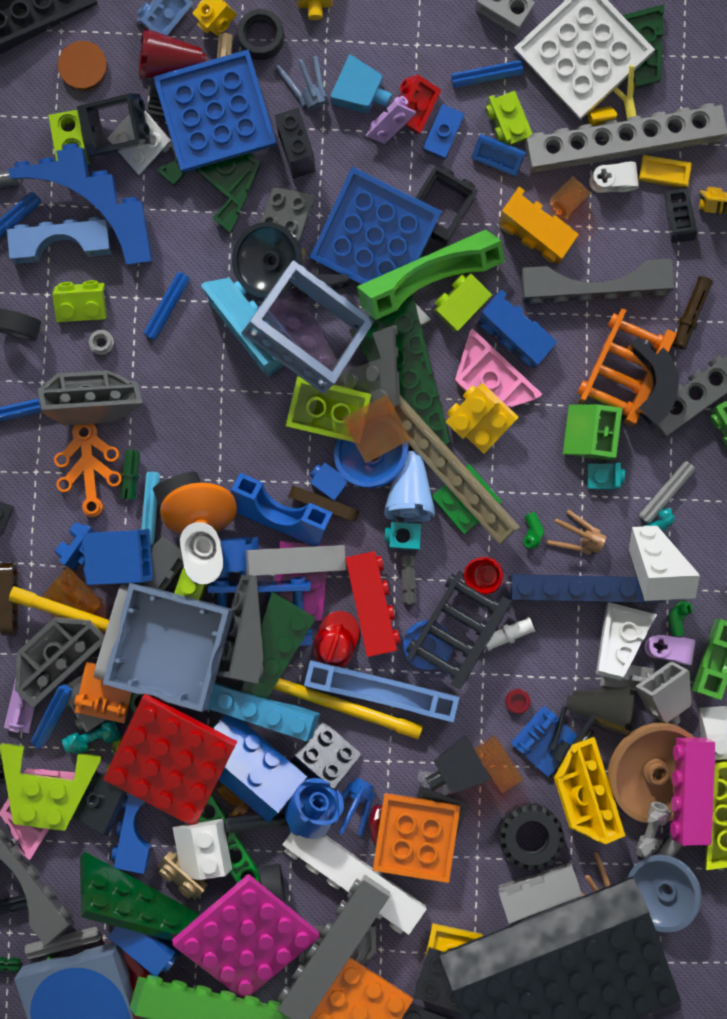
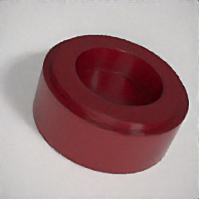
(517, 701)

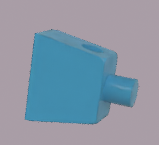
(359, 87)

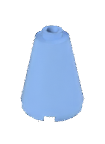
(410, 493)

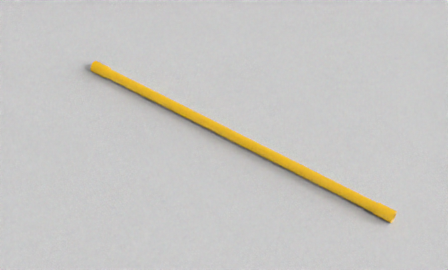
(399, 725)

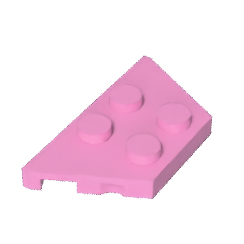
(485, 365)
(27, 836)

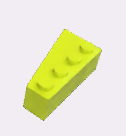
(717, 852)

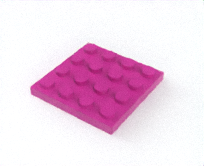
(246, 937)

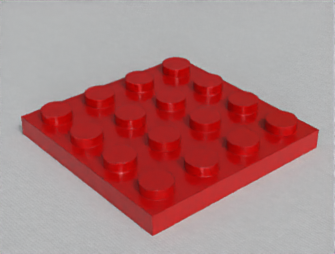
(169, 760)

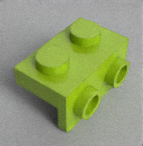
(79, 301)

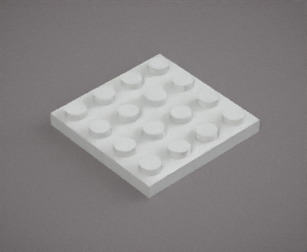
(584, 52)

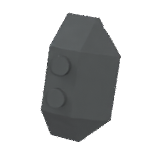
(88, 397)
(53, 656)

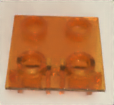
(376, 428)
(73, 592)

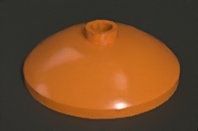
(198, 503)

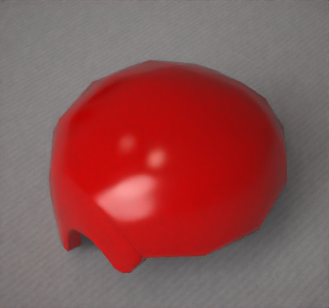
(484, 575)

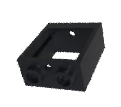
(92, 128)
(295, 143)
(462, 187)

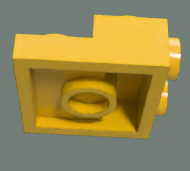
(481, 417)

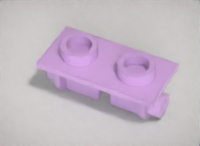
(390, 123)
(19, 714)

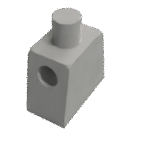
(666, 693)

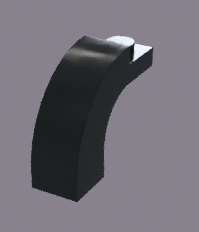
(664, 381)

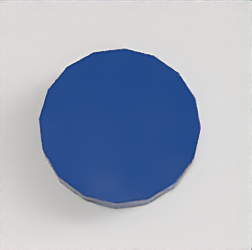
(431, 643)

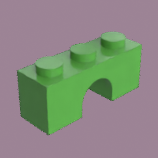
(712, 672)

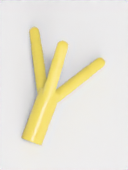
(628, 100)

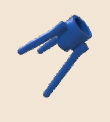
(360, 792)

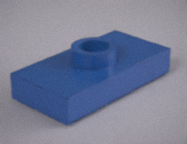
(443, 131)
(498, 155)

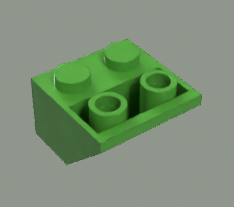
(592, 431)

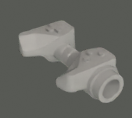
(649, 843)

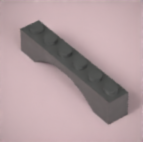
(545, 284)
(46, 914)

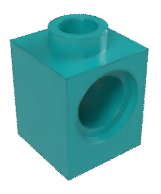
(414, 531)

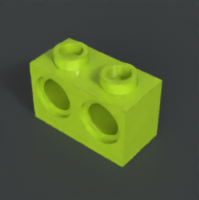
(60, 137)

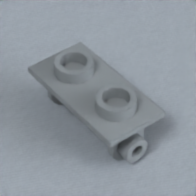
(632, 677)

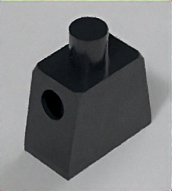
(458, 768)

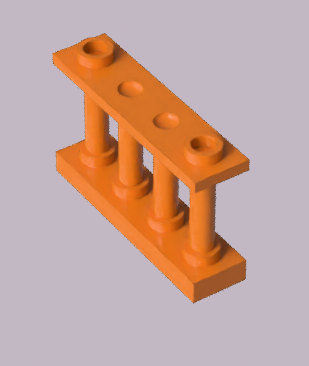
(640, 387)

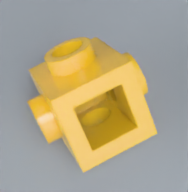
(214, 16)

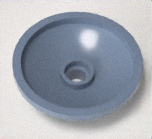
(668, 910)

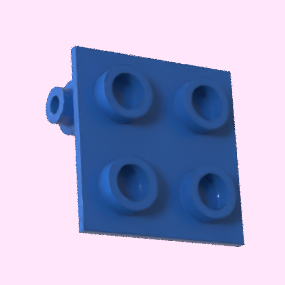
(536, 738)

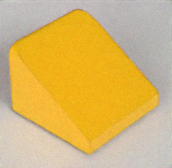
(600, 115)

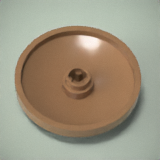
(644, 768)

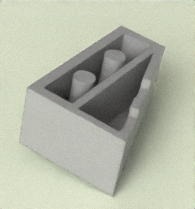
(539, 892)

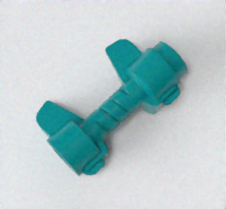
(78, 743)

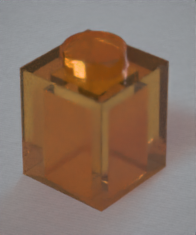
(569, 198)

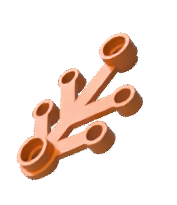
(88, 464)

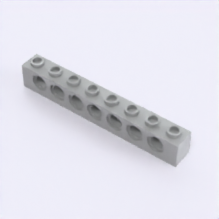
(710, 116)

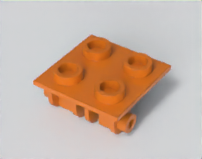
(100, 699)

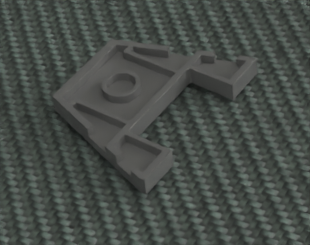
(378, 376)

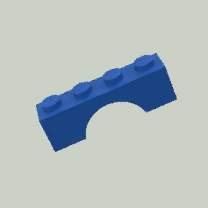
(301, 523)
(132, 851)

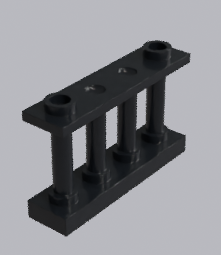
(483, 630)

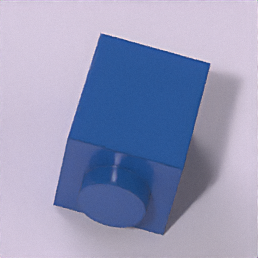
(328, 481)

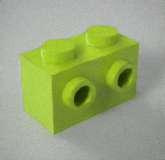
(461, 302)

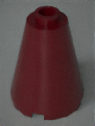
(165, 54)

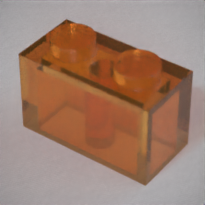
(498, 764)

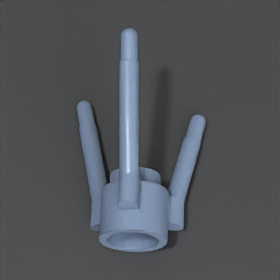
(313, 95)

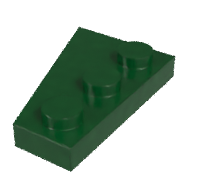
(650, 26)

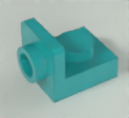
(605, 476)

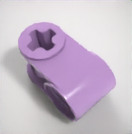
(674, 649)

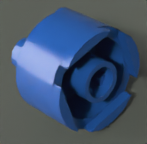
(235, 555)
(313, 809)

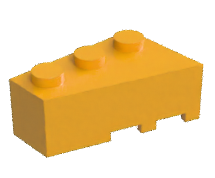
(537, 227)

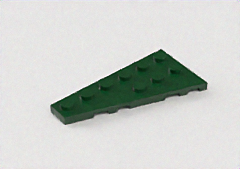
(127, 903)

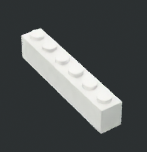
(343, 868)

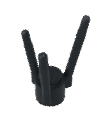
(561, 750)

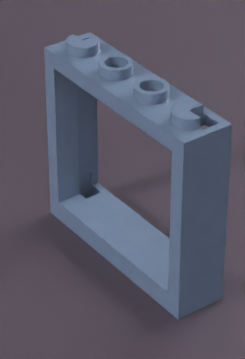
(289, 353)

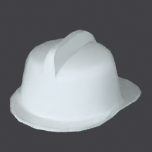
(201, 553)

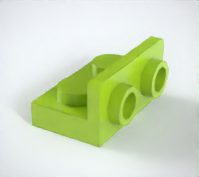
(509, 118)

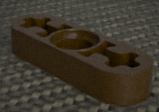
(337, 509)
(8, 609)

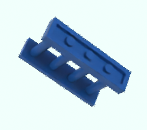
(296, 584)

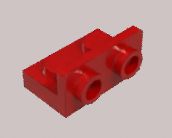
(421, 98)

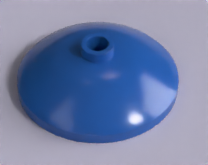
(370, 474)

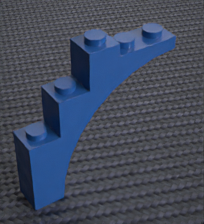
(71, 171)

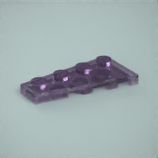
(295, 321)

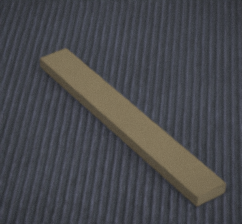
(456, 475)

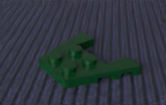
(230, 177)

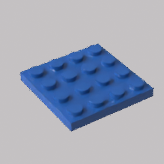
(215, 111)
(373, 229)

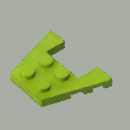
(44, 799)

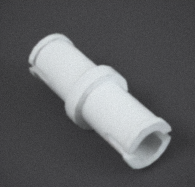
(510, 633)

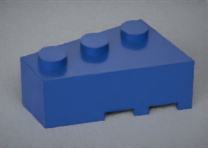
(516, 331)

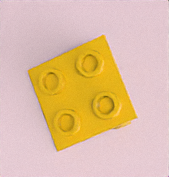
(711, 200)

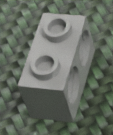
(501, 12)

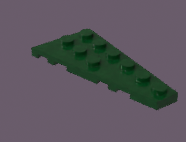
(413, 364)

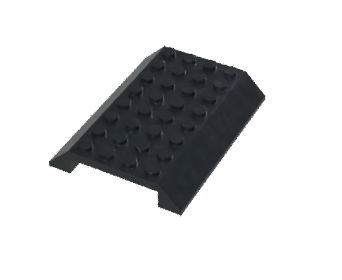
(568, 963)

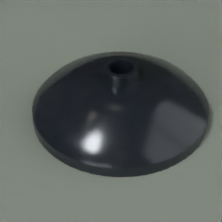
(254, 254)

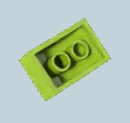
(324, 412)

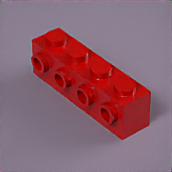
(371, 603)

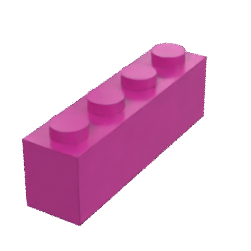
(693, 791)

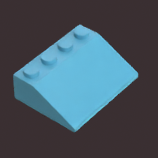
(236, 313)

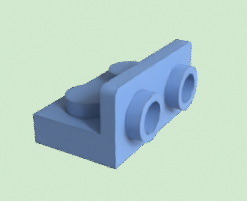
(162, 14)

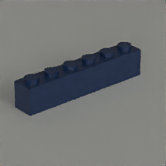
(577, 589)

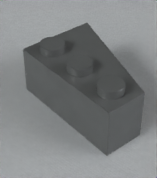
(166, 564)

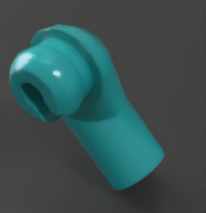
(666, 520)

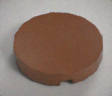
(82, 65)

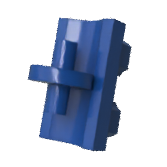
(73, 555)

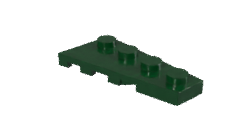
(281, 634)

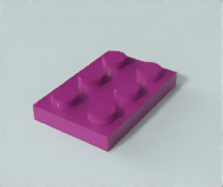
(312, 599)

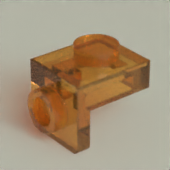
(239, 805)

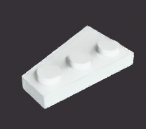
(620, 639)

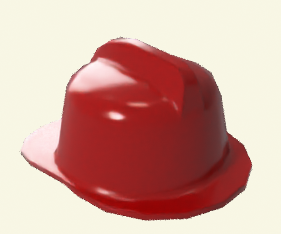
(336, 639)

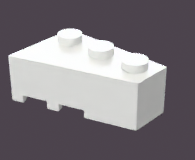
(660, 566)

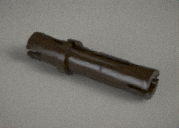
(688, 322)

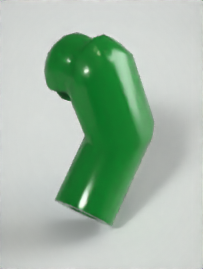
(534, 533)
(677, 615)

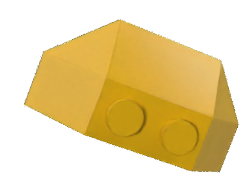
(587, 794)

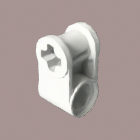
(619, 178)

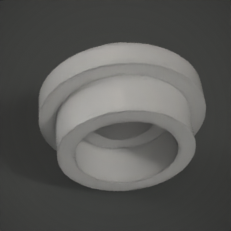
(95, 337)

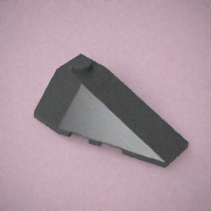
(243, 647)

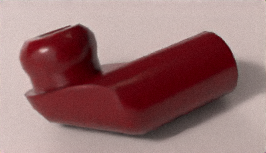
(375, 822)

